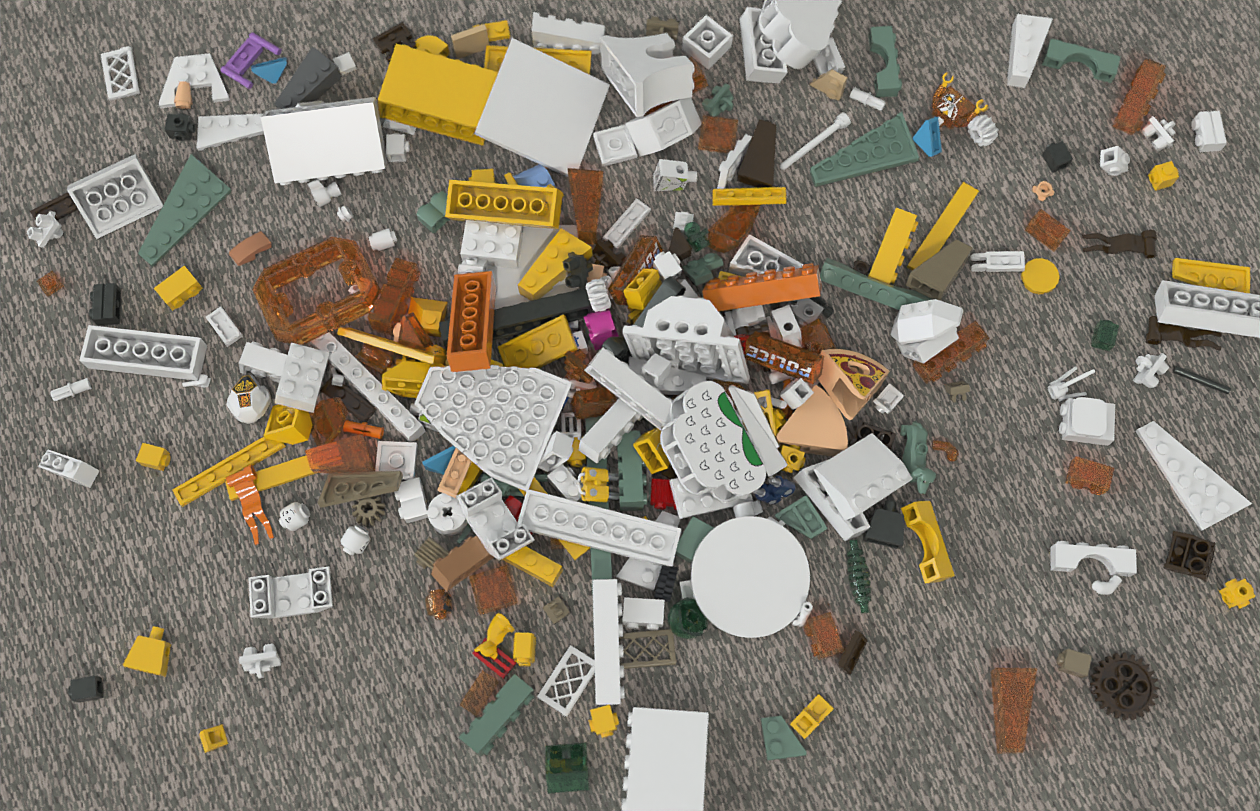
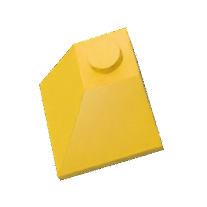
(429, 314)
(288, 425)

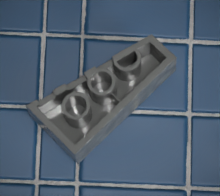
(309, 81)

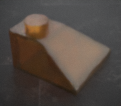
(327, 420)

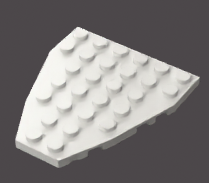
(496, 416)

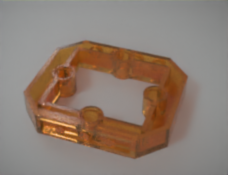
(328, 315)

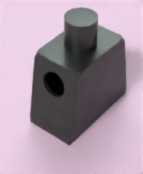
(886, 527)

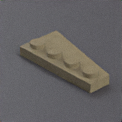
(358, 485)

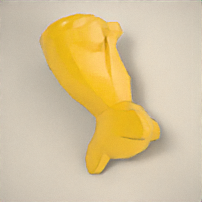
(496, 632)

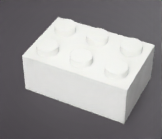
(492, 242)
(302, 377)

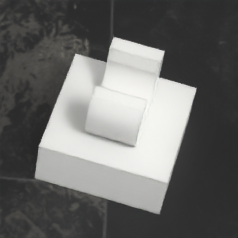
(682, 219)

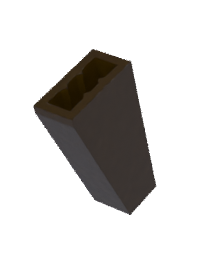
(759, 160)

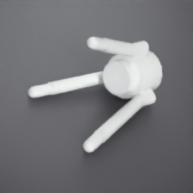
(1059, 389)

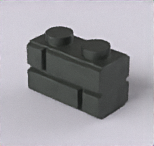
(106, 304)

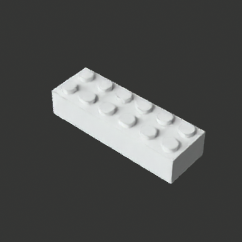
(1208, 308)
(143, 353)

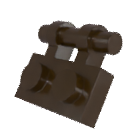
(396, 35)

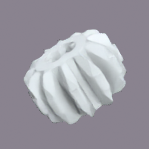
(982, 130)
(598, 295)

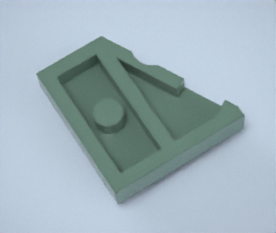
(803, 518)

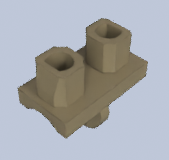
(656, 27)

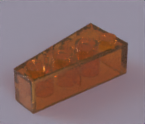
(586, 199)

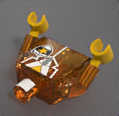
(953, 107)

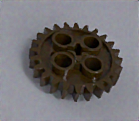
(1137, 700)

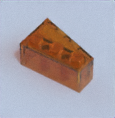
(341, 456)

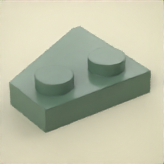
(780, 739)

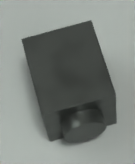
(1057, 156)
(86, 689)

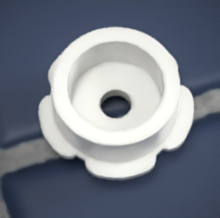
(345, 213)

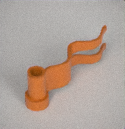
(249, 499)

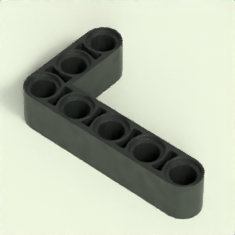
(668, 288)

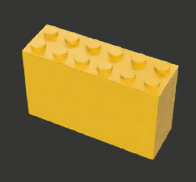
(435, 93)

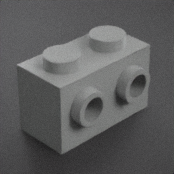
(804, 310)

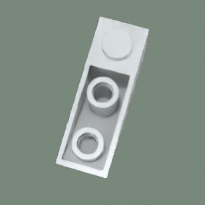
(69, 468)

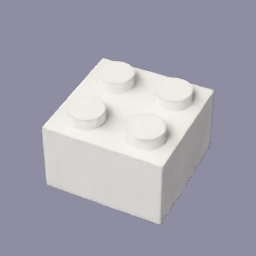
(707, 42)

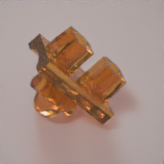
(374, 358)
(575, 367)

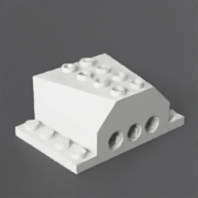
(691, 338)

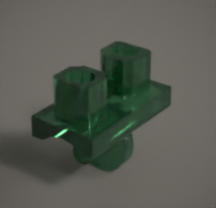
(695, 237)

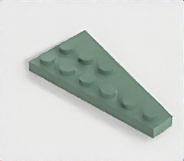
(874, 151)

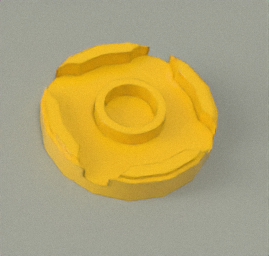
(1040, 276)

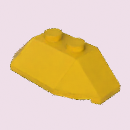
(406, 378)

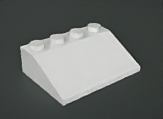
(115, 196)
(862, 476)

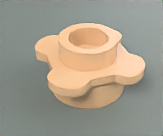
(1043, 186)

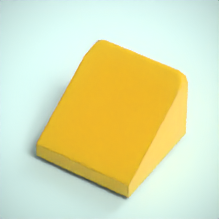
(213, 738)

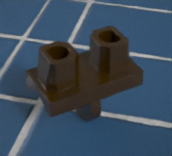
(605, 256)

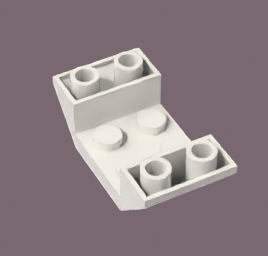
(664, 126)
(493, 520)
(290, 594)

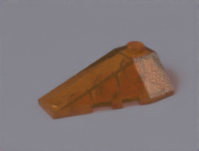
(732, 227)

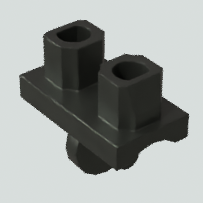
(579, 270)

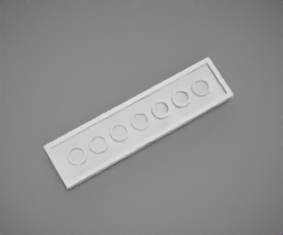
(599, 528)

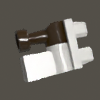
(743, 318)

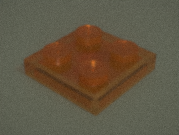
(718, 134)
(493, 590)

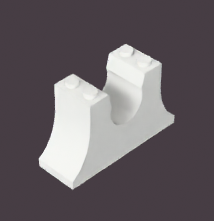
(646, 70)

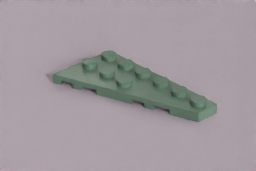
(189, 201)

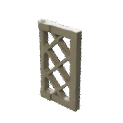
(655, 662)

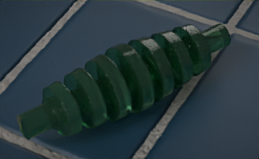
(859, 576)

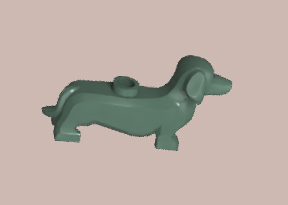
(915, 455)

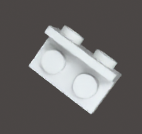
(829, 59)

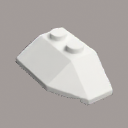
(925, 321)

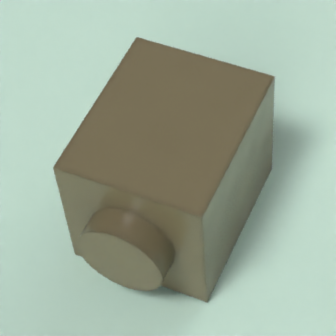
(1074, 663)

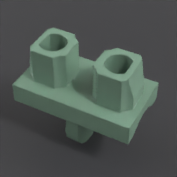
(721, 101)

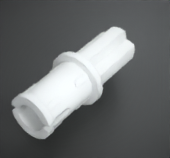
(867, 98)
(70, 389)

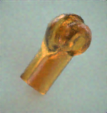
(947, 447)

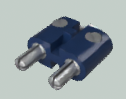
(775, 490)

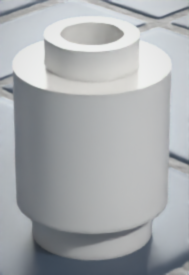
(382, 239)

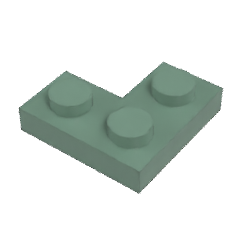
(700, 270)

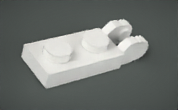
(999, 261)

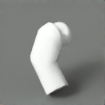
(1107, 587)
(803, 615)

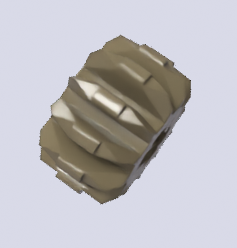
(365, 503)

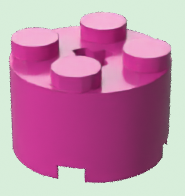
(600, 327)

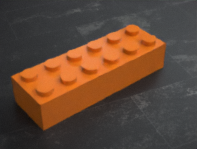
(764, 288)
(471, 322)

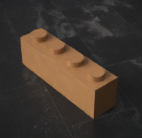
(460, 563)

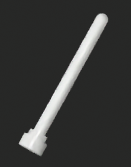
(841, 121)

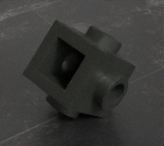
(179, 126)

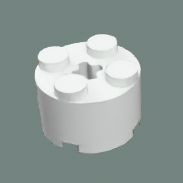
(446, 524)

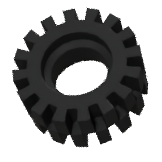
(666, 583)

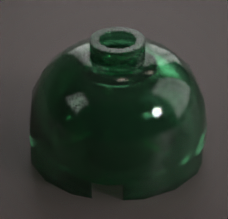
(687, 619)

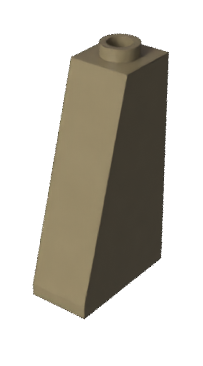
(940, 270)

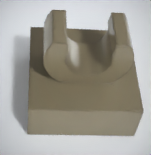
(957, 388)
(556, 610)

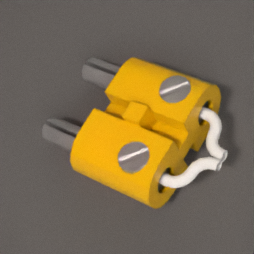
(595, 484)

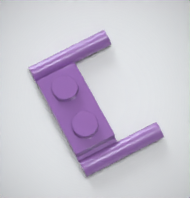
(245, 57)

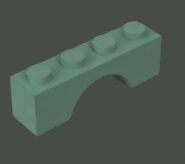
(882, 42)
(1102, 64)

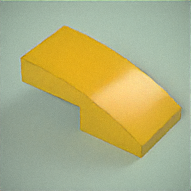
(811, 716)

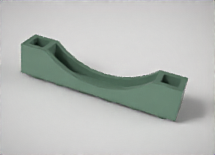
(858, 283)

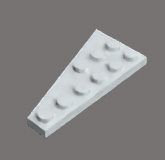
(1197, 486)

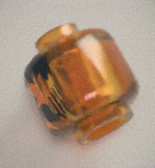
(438, 604)

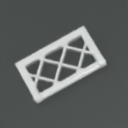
(123, 92)
(551, 681)

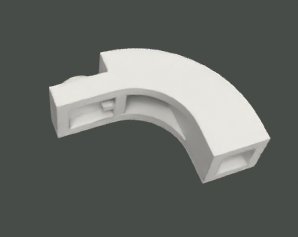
(797, 392)

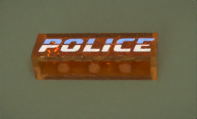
(640, 257)
(784, 357)

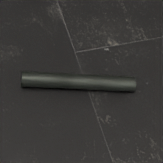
(1202, 380)

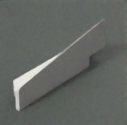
(759, 429)

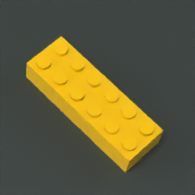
(504, 204)

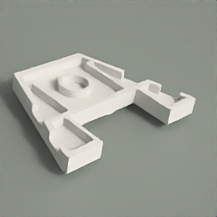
(199, 72)

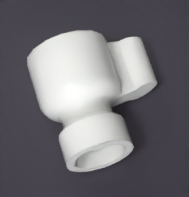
(323, 194)
(748, 509)

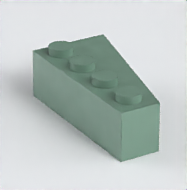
(630, 474)
(497, 716)

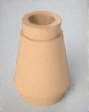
(183, 96)

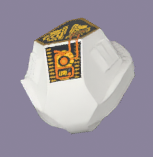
(248, 400)

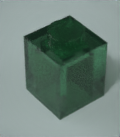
(1104, 335)

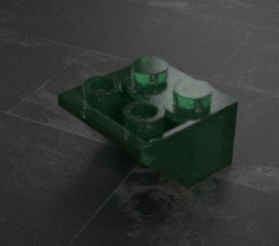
(566, 768)

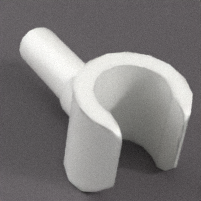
(337, 378)
(203, 381)

